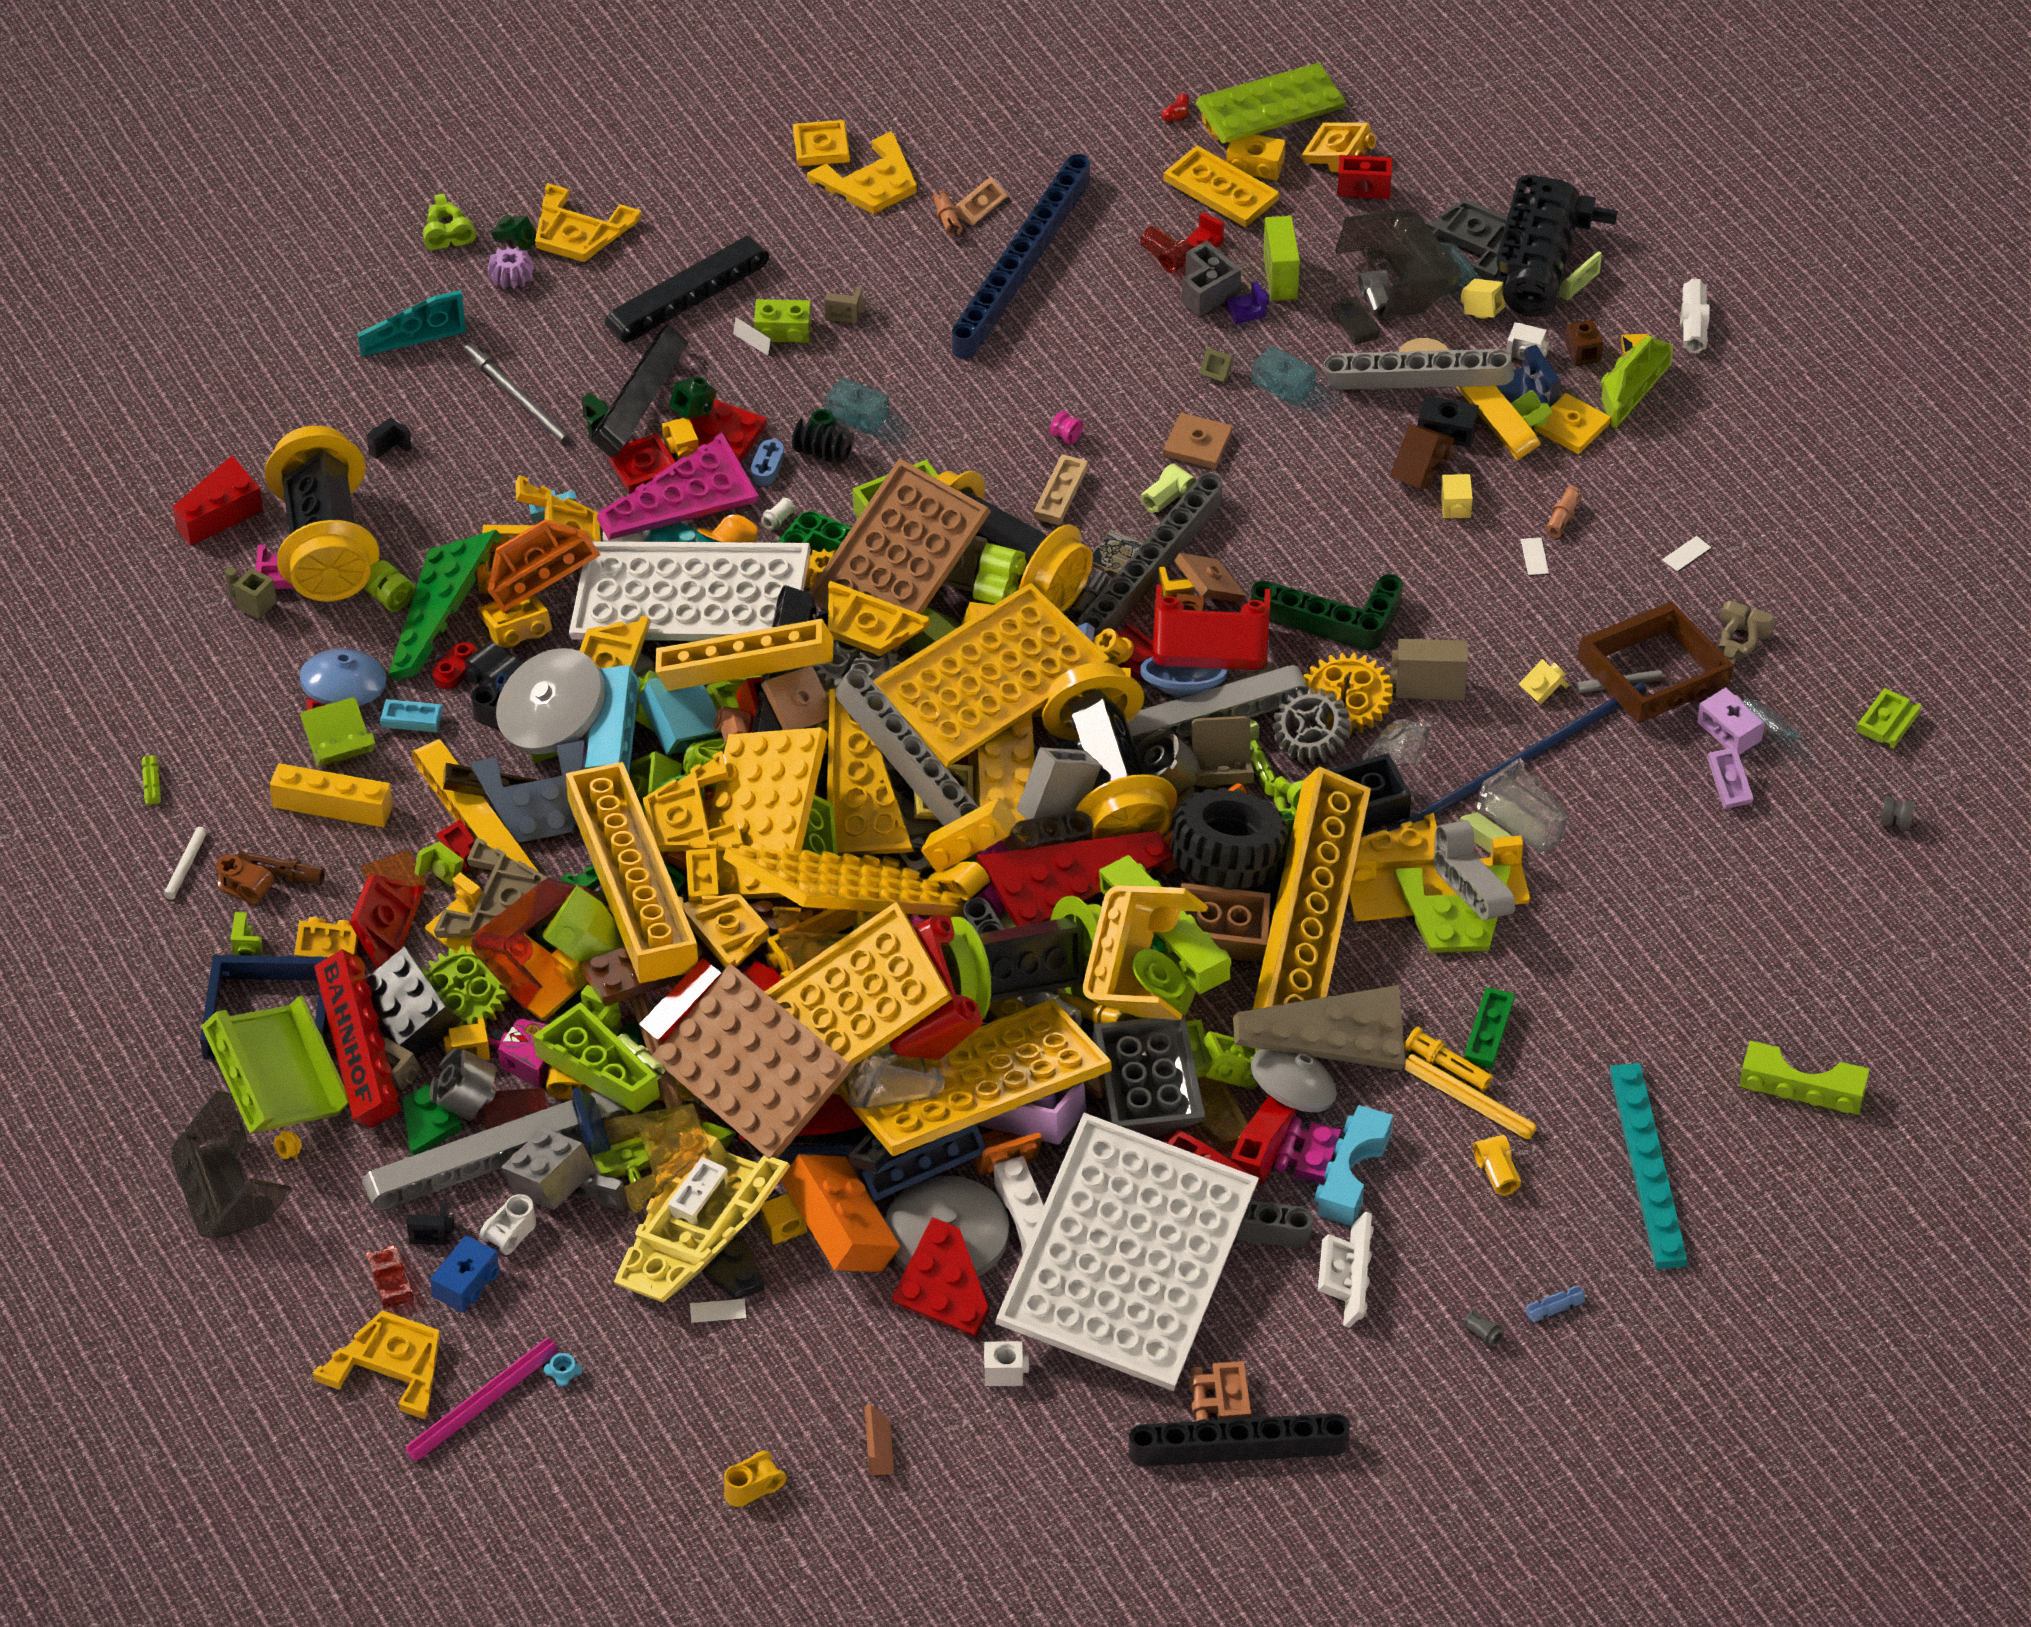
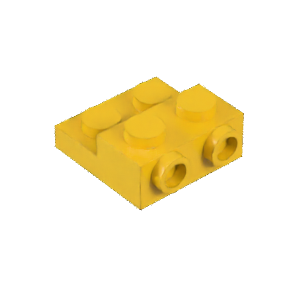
(1337, 140)
(519, 623)

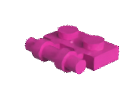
(1316, 1153)

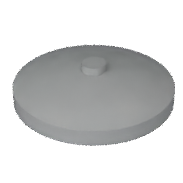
(550, 700)
(958, 1203)

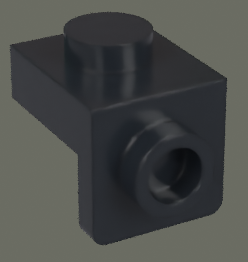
(387, 436)

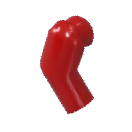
(1178, 110)

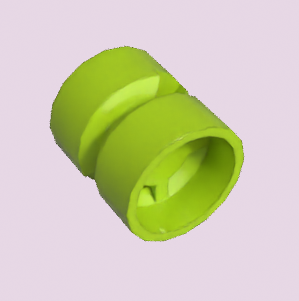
(389, 586)

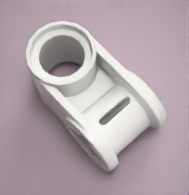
(507, 1227)

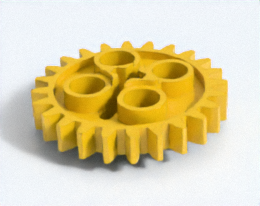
(1368, 692)

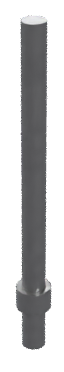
(486, 364)

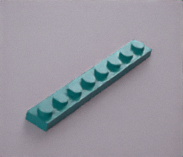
(1648, 1166)

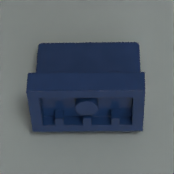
(1534, 376)

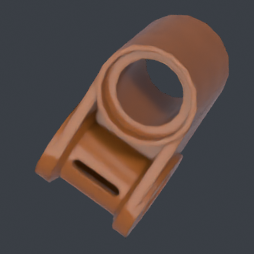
(246, 882)

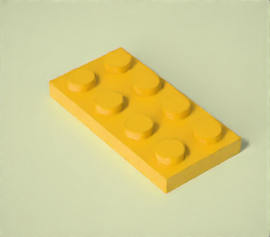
(1221, 186)

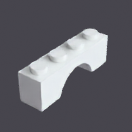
(1019, 1195)

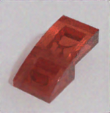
(389, 1277)

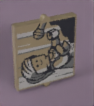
(1114, 552)

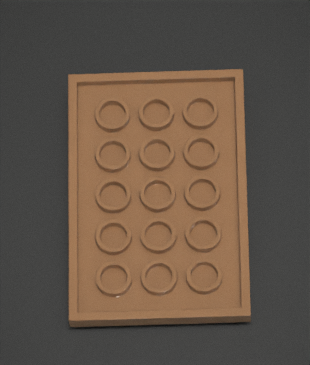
(904, 541)
(752, 1062)

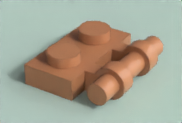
(1230, 1392)

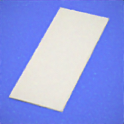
(751, 336)
(1686, 553)
(1534, 556)
(718, 1310)

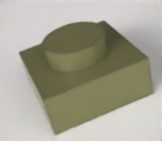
(1216, 364)

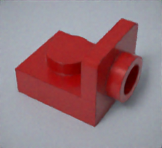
(1209, 230)

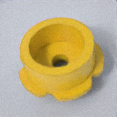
(287, 1144)

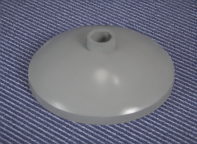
(1294, 1079)

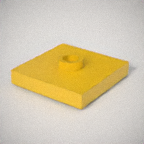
(821, 143)
(1573, 423)

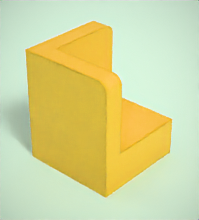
(1175, 586)

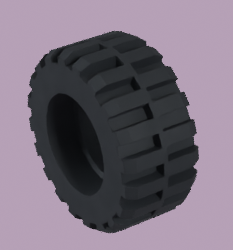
(1229, 839)

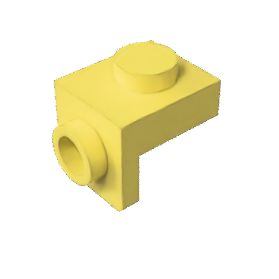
(1543, 681)

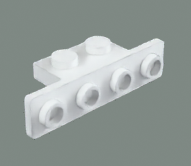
(1346, 1267)

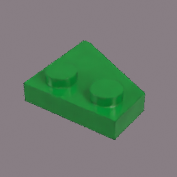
(426, 1121)

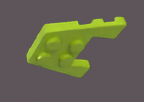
(1447, 920)

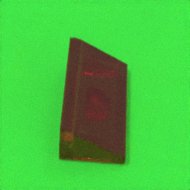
(513, 1104)

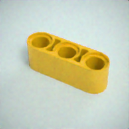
(962, 879)

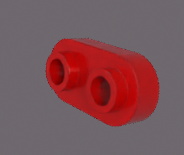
(455, 664)

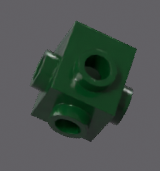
(693, 397)

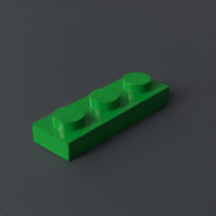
(1489, 1027)

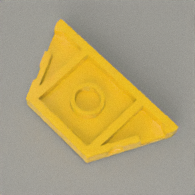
(869, 621)
(616, 644)
(726, 926)

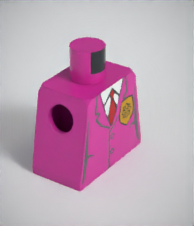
(518, 1051)

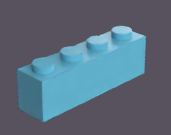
(613, 730)

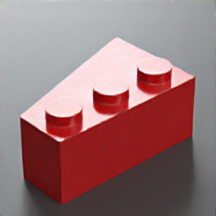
(217, 502)

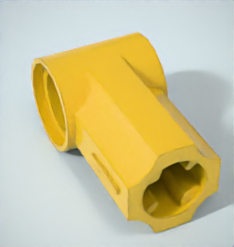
(1495, 1157)

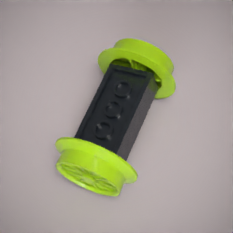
(1023, 957)

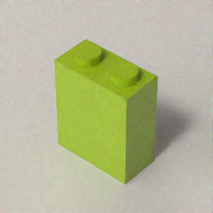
(1281, 258)

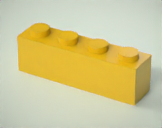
(331, 795)

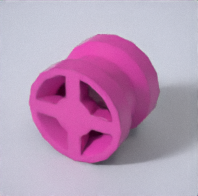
(1066, 427)

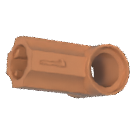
(731, 722)

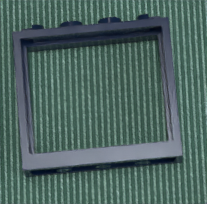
(260, 968)

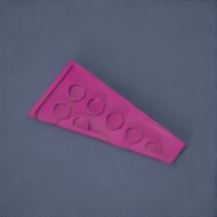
(686, 490)

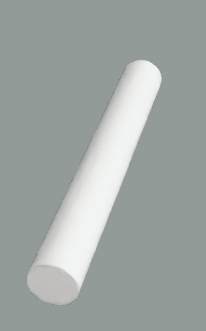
(185, 863)

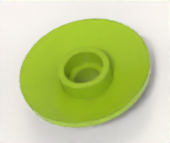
(1158, 974)

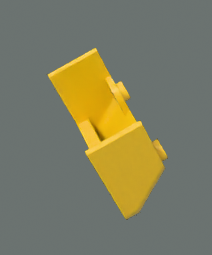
(1124, 928)

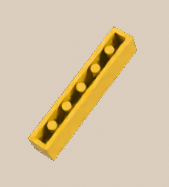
(744, 655)

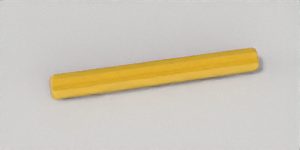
(1470, 1096)

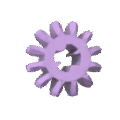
(510, 267)

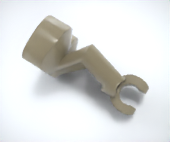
(1738, 617)

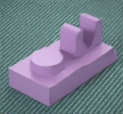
(1730, 778)

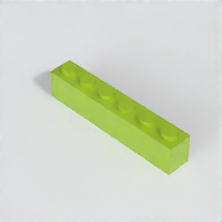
(1186, 944)

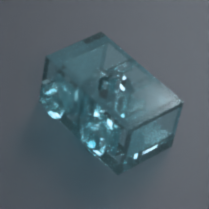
(1283, 375)
(857, 405)

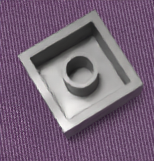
(548, 1168)

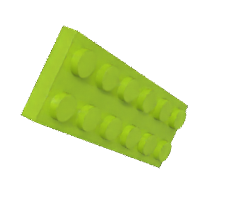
(1270, 102)

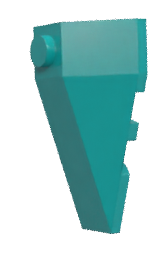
(423, 322)

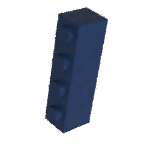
(923, 1162)

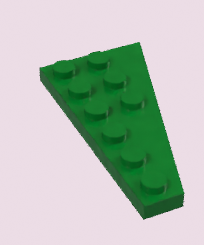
(440, 590)

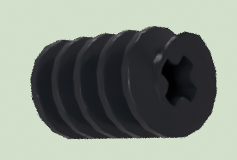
(822, 443)

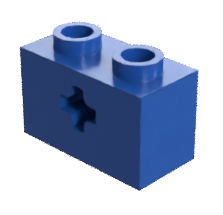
(464, 1274)

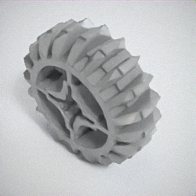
(1297, 711)

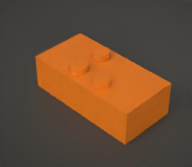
(840, 1213)

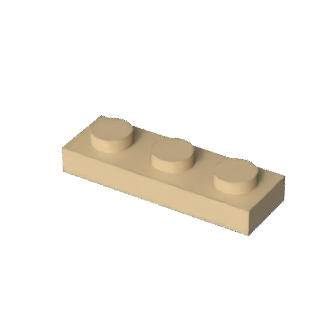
(1060, 489)

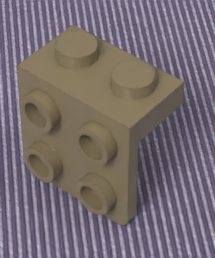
(1222, 751)

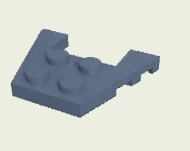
(535, 807)

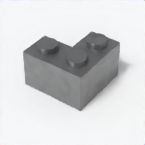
(1209, 279)

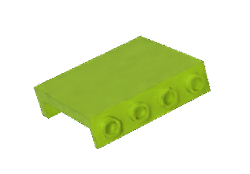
(276, 1066)

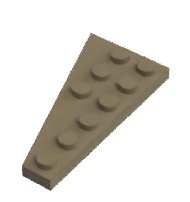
(1344, 1027)

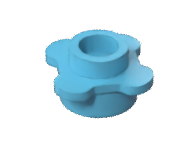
(559, 1362)

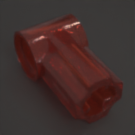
(1169, 252)

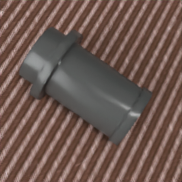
(1489, 1332)

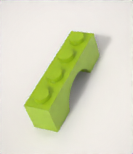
(1836, 1089)

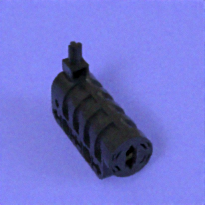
(1542, 241)

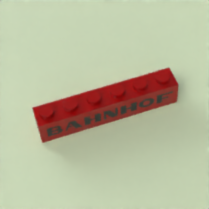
(357, 1038)

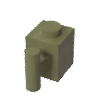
(252, 591)

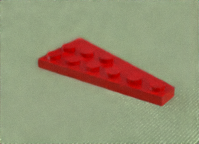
(1038, 877)

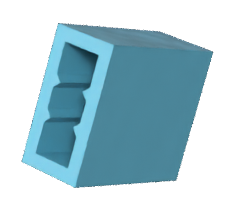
(679, 715)

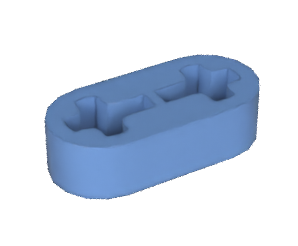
(773, 463)

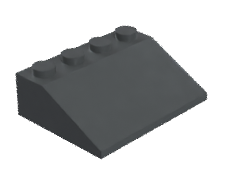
(1151, 1076)

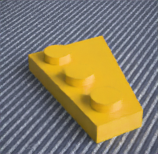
(1404, 846)

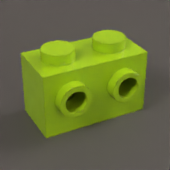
(783, 320)

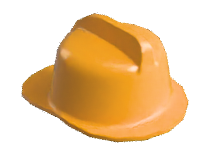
(733, 529)

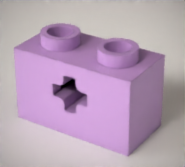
(1730, 721)

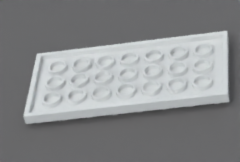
(687, 587)

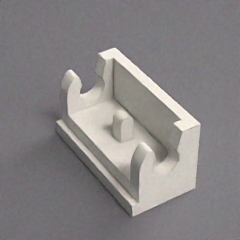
(697, 1190)

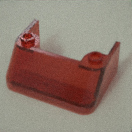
(506, 948)

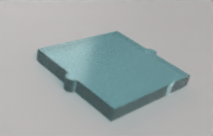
(1771, 718)

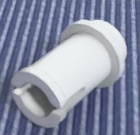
(772, 518)

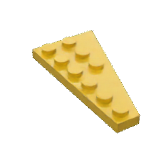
(861, 790)

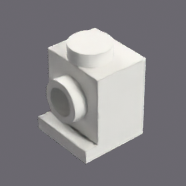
(1526, 336)

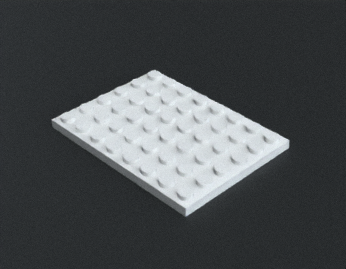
(1127, 1251)

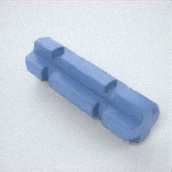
(1555, 1303)

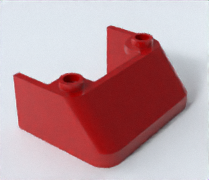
(1210, 637)

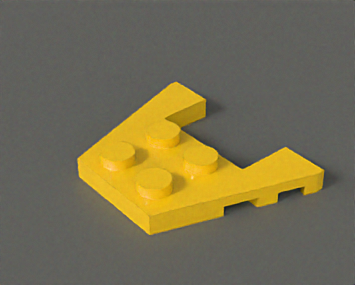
(874, 185)
(577, 234)
(557, 510)
(679, 815)
(393, 1349)

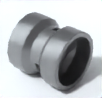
(1897, 813)

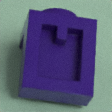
(1248, 306)

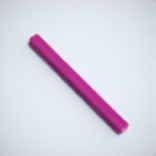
(481, 1399)

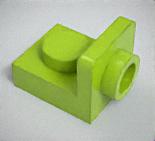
(439, 861)
(242, 938)

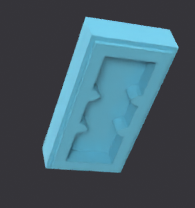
(411, 715)

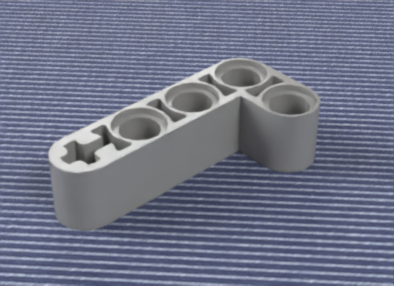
(1468, 874)

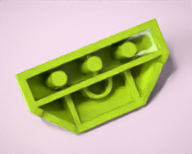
(1634, 377)

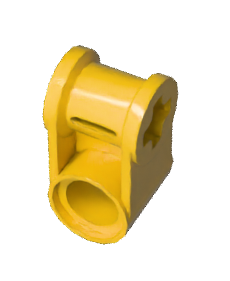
(1113, 646)
(756, 1476)

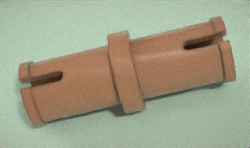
(947, 213)
(1563, 511)

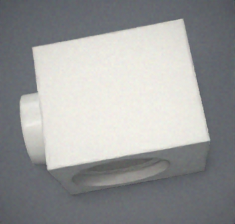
(1005, 1374)

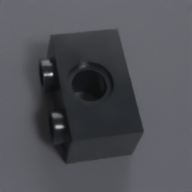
(1450, 418)

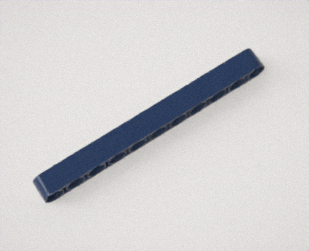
(1020, 256)

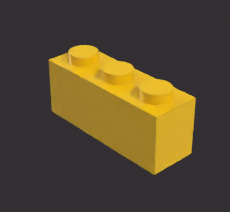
(968, 835)

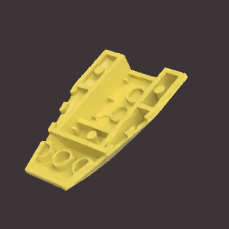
(673, 1250)

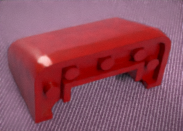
(950, 1023)

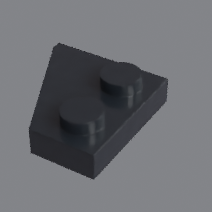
(735, 1270)

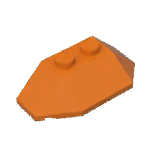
(537, 561)

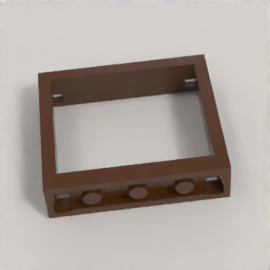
(1642, 627)

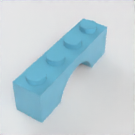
(1365, 1138)

